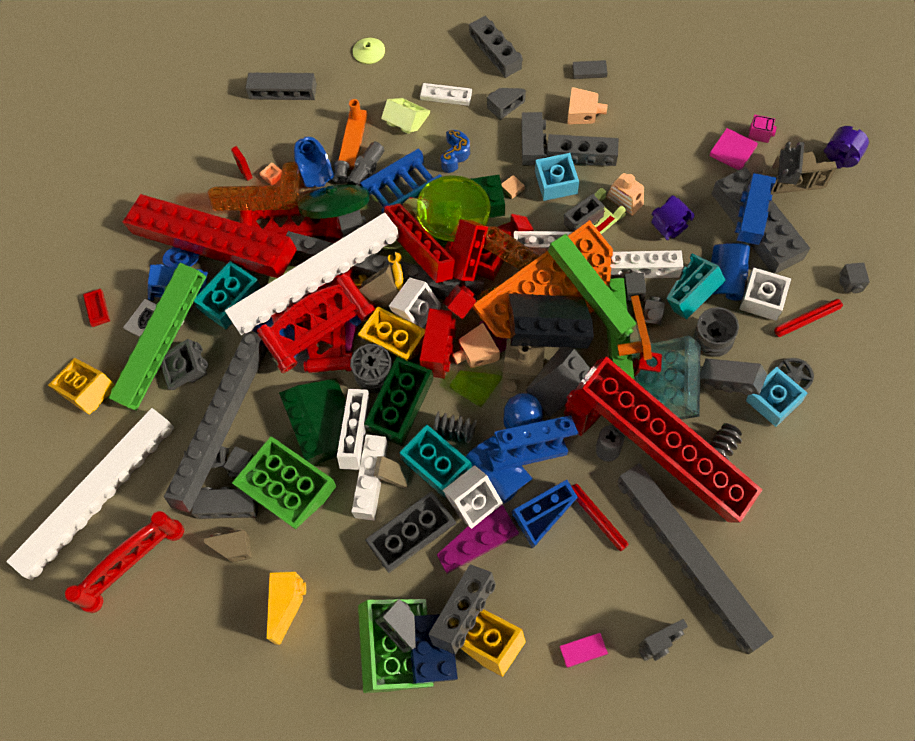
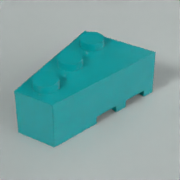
(695, 286)

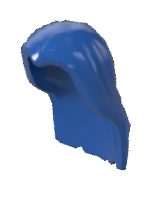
(312, 162)

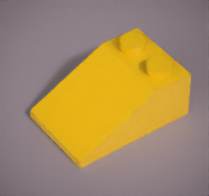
(82, 385)
(284, 600)
(493, 642)

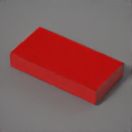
(241, 163)
(96, 307)

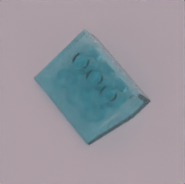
(679, 379)

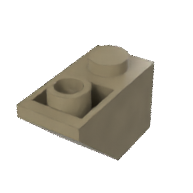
(232, 546)

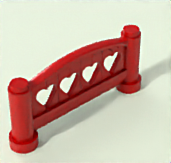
(325, 227)
(285, 349)
(336, 356)
(89, 595)

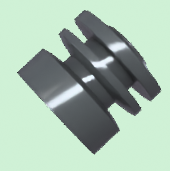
(716, 322)
(367, 376)

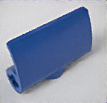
(734, 265)
(505, 481)

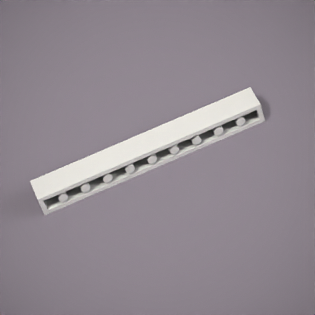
(312, 274)
(90, 495)

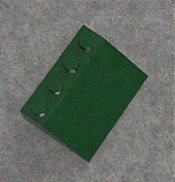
(316, 418)

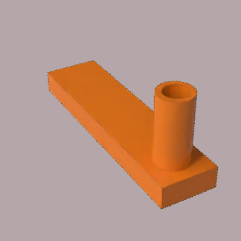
(353, 133)
(642, 346)

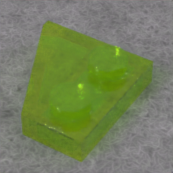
(475, 385)

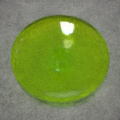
(449, 200)

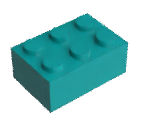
(224, 291)
(434, 459)

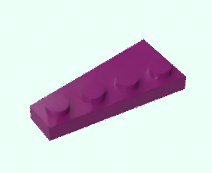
(475, 542)

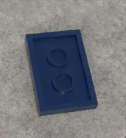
(428, 661)

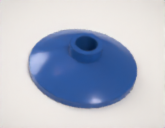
(175, 256)

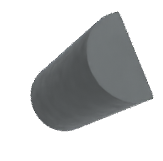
(410, 532)

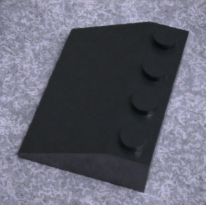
(549, 321)

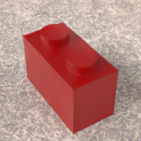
(460, 300)

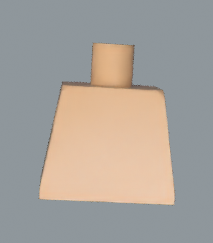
(584, 107)
(477, 348)

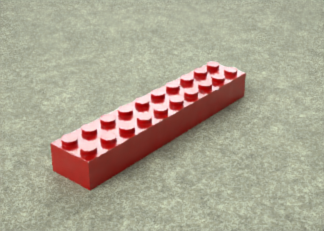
(210, 236)
(668, 440)

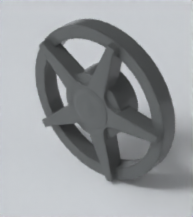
(796, 373)

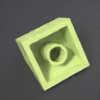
(404, 114)

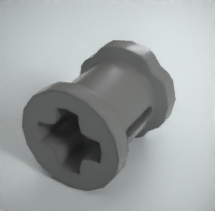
(340, 172)

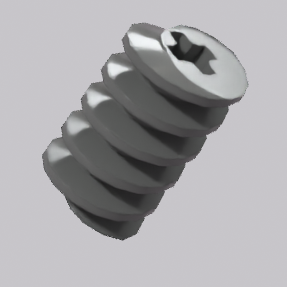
(454, 428)
(726, 440)
(609, 443)

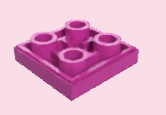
(733, 149)

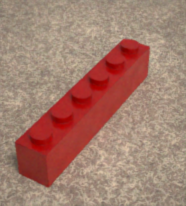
(421, 244)

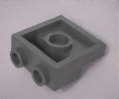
(184, 364)
(657, 644)

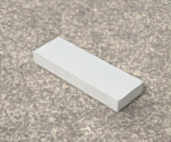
(446, 94)

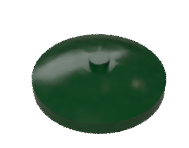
(333, 201)

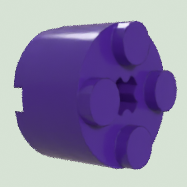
(846, 147)
(672, 218)

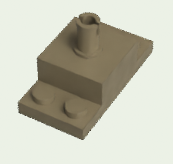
(813, 175)
(520, 368)

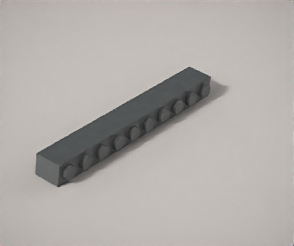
(309, 247)
(215, 423)
(695, 560)

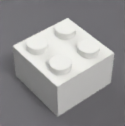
(765, 294)
(414, 302)
(472, 496)

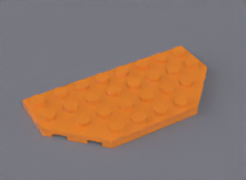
(545, 278)

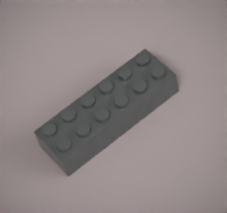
(781, 242)

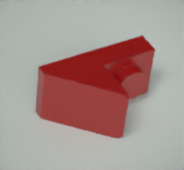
(517, 223)

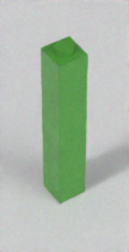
(592, 287)

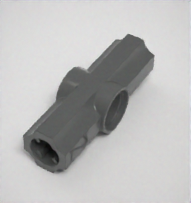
(366, 164)

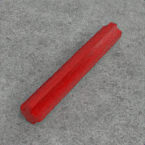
(808, 317)
(600, 519)

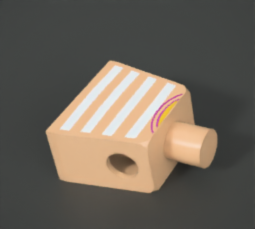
(627, 193)

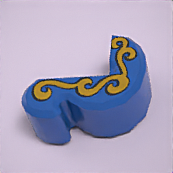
(457, 153)

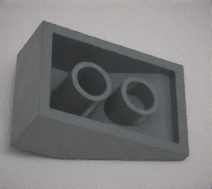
(558, 379)

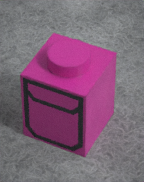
(762, 128)

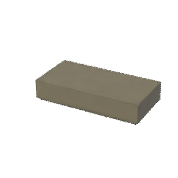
(391, 472)

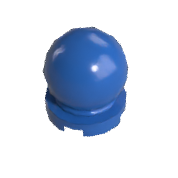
(522, 410)

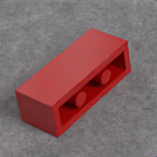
(467, 249)

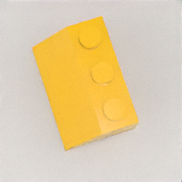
(393, 334)

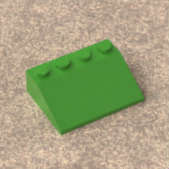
(285, 483)
(383, 662)

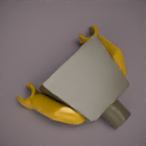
(384, 285)

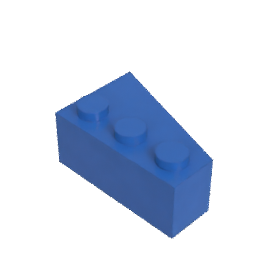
(754, 210)
(160, 277)
(543, 511)

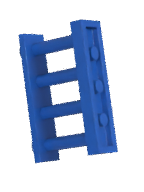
(394, 171)
(531, 443)

